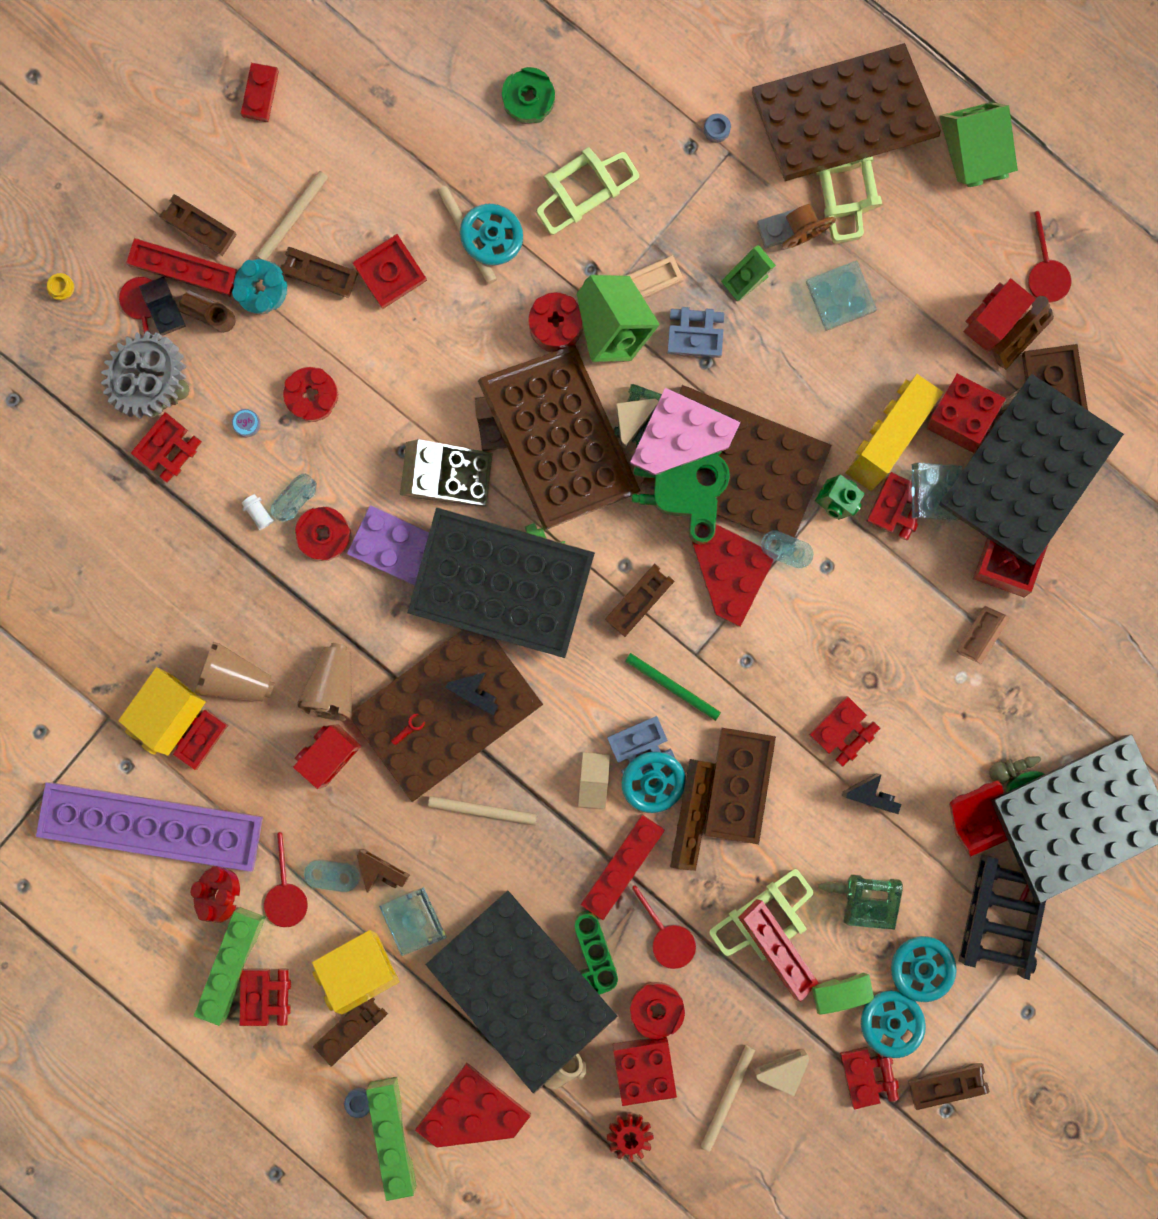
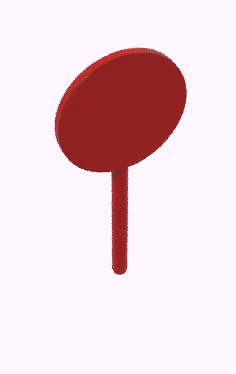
(1048, 277)
(133, 301)
(286, 902)
(673, 944)

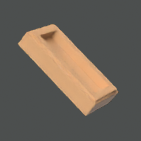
(657, 277)

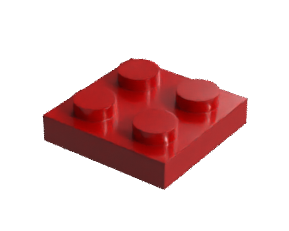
(389, 271)

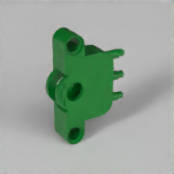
(681, 494)

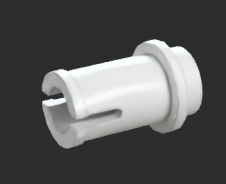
(257, 511)

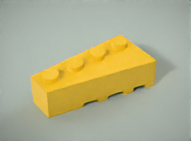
(894, 432)

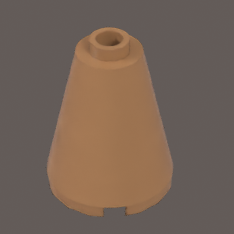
(232, 677)
(329, 685)

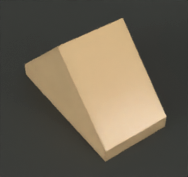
(633, 417)
(594, 780)
(784, 1072)

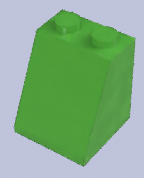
(980, 142)
(614, 318)

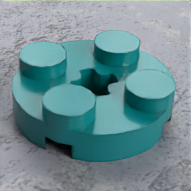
(245, 286)

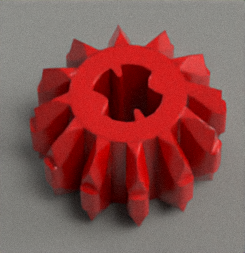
(631, 1147)

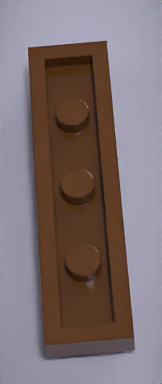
(692, 815)

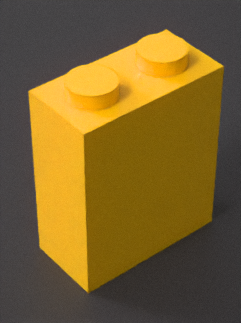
(161, 712)
(354, 972)

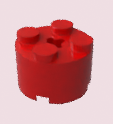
(558, 307)

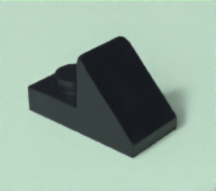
(162, 306)
(467, 689)
(865, 793)

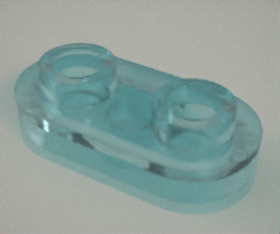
(293, 497)
(785, 549)
(331, 875)

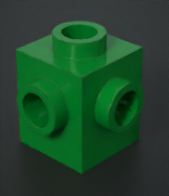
(840, 497)

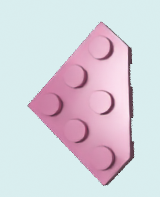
(681, 434)

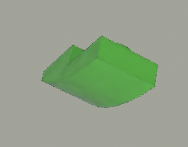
(843, 995)

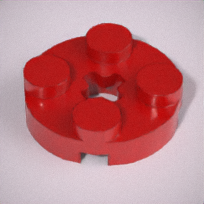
(297, 386)
(338, 532)
(216, 908)
(671, 1003)

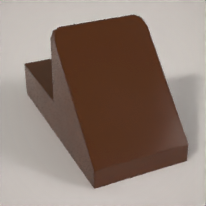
(489, 432)
(373, 866)

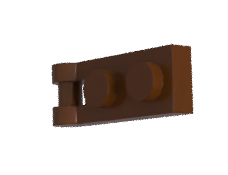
(198, 225)
(319, 272)
(1023, 332)
(638, 601)
(349, 1031)
(948, 1086)

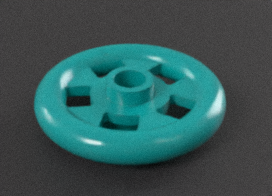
(486, 254)
(662, 801)
(946, 970)
(874, 1035)

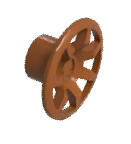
(804, 222)

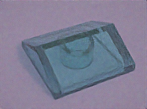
(412, 921)

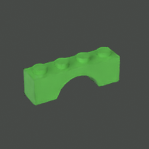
(228, 966)
(392, 1152)

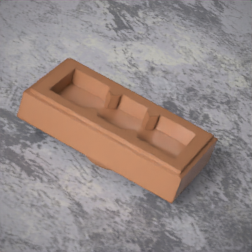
(983, 634)

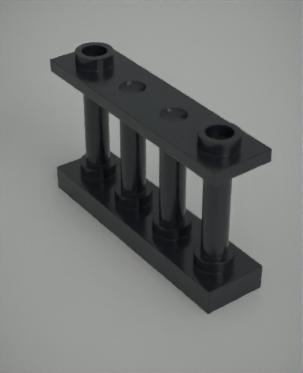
(978, 924)

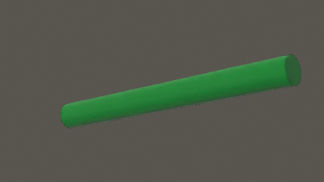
(672, 686)

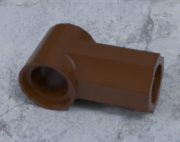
(206, 311)

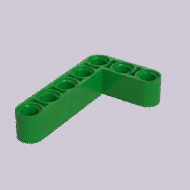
(595, 964)

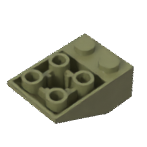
(445, 473)

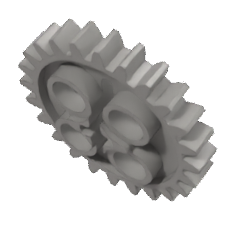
(146, 352)

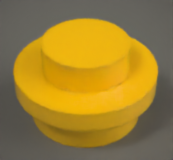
(60, 286)

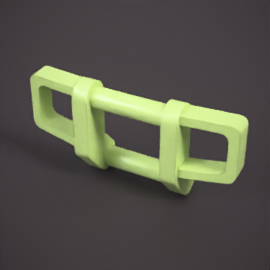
(610, 190)
(872, 202)
(771, 892)

